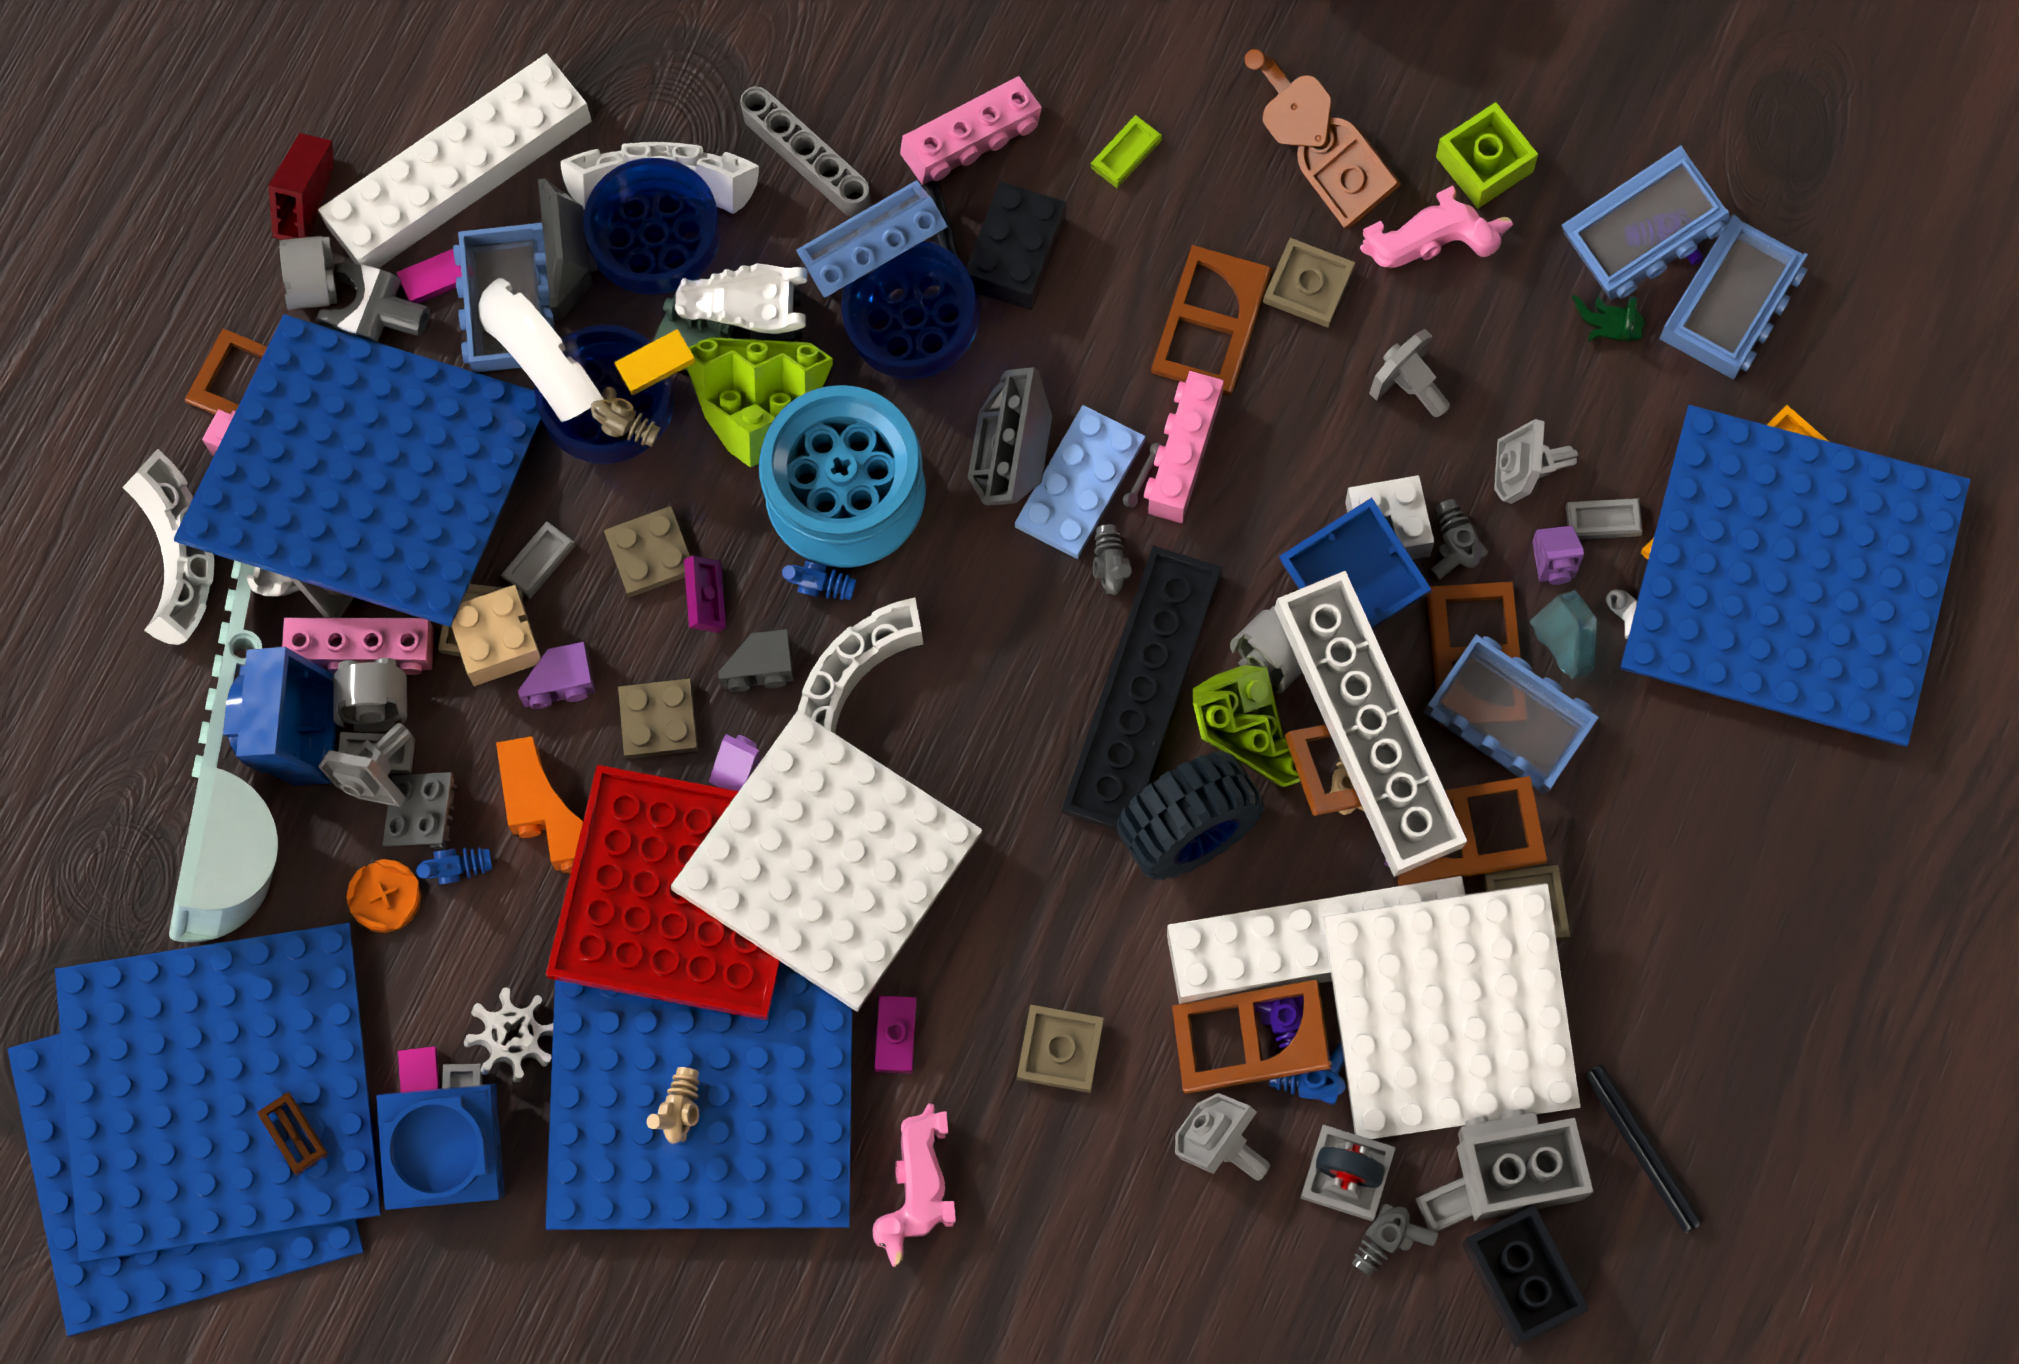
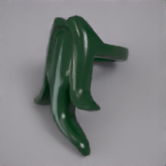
(1612, 321)

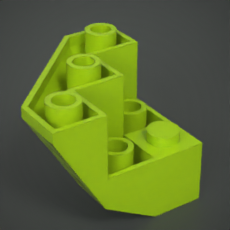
(749, 383)
(1241, 718)

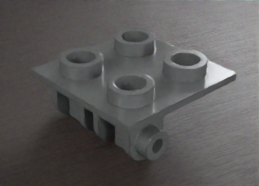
(424, 811)

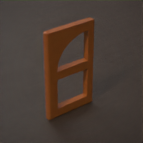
(1249, 285)
(198, 393)
(1442, 654)
(1318, 801)
(1472, 863)
(1304, 1054)

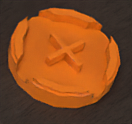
(384, 896)

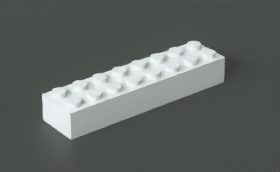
(456, 164)
(1370, 724)
(1274, 943)

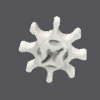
(503, 1022)

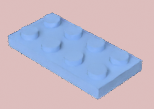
(1080, 482)

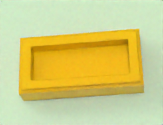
(655, 362)

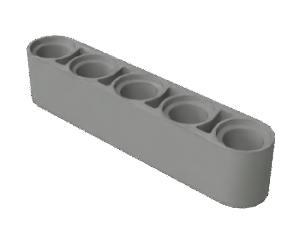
(801, 137)

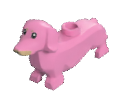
(1431, 230)
(922, 1184)

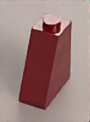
(300, 186)

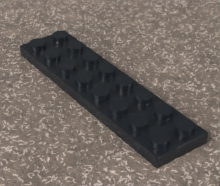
(1141, 686)

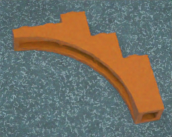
(533, 803)

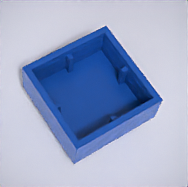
(1370, 555)
(281, 715)
(440, 1146)

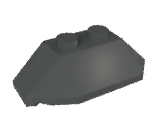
(566, 249)
(1011, 439)

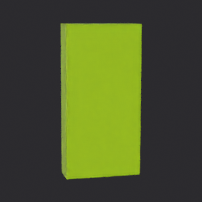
(1126, 151)

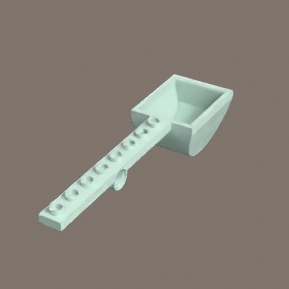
(230, 829)

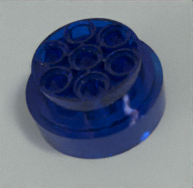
(651, 187)
(914, 271)
(596, 351)

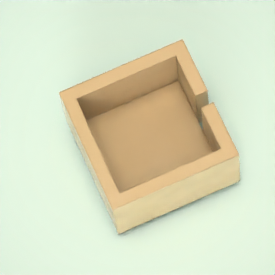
(493, 638)

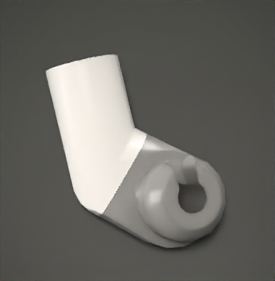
(1623, 605)

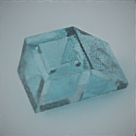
(1568, 632)

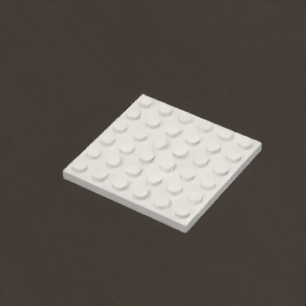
(826, 860)
(1451, 1011)

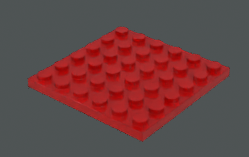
(625, 923)

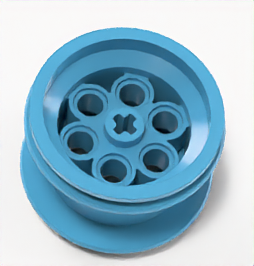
(839, 419)

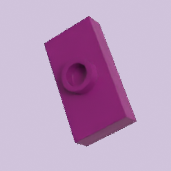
(704, 594)
(895, 1034)

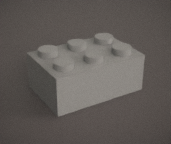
(1524, 1169)

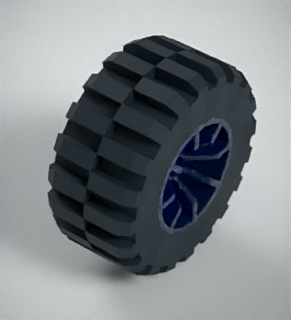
(1190, 815)

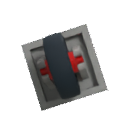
(1348, 1173)

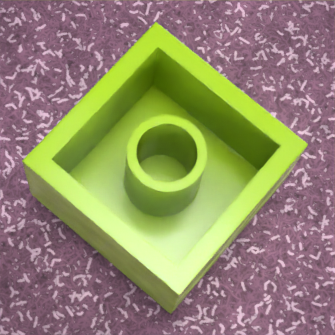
(1486, 155)

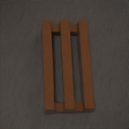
(309, 1159)

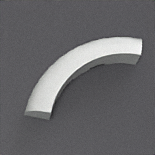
(728, 177)
(536, 349)
(187, 570)
(854, 655)

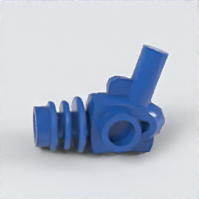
(814, 579)
(447, 865)
(1317, 1085)

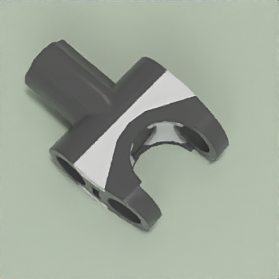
(374, 305)

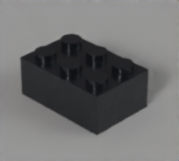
(1016, 245)
(1524, 1276)

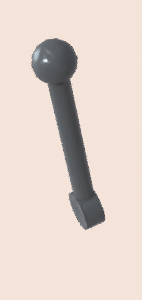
(1131, 499)

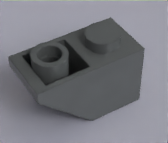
(760, 660)

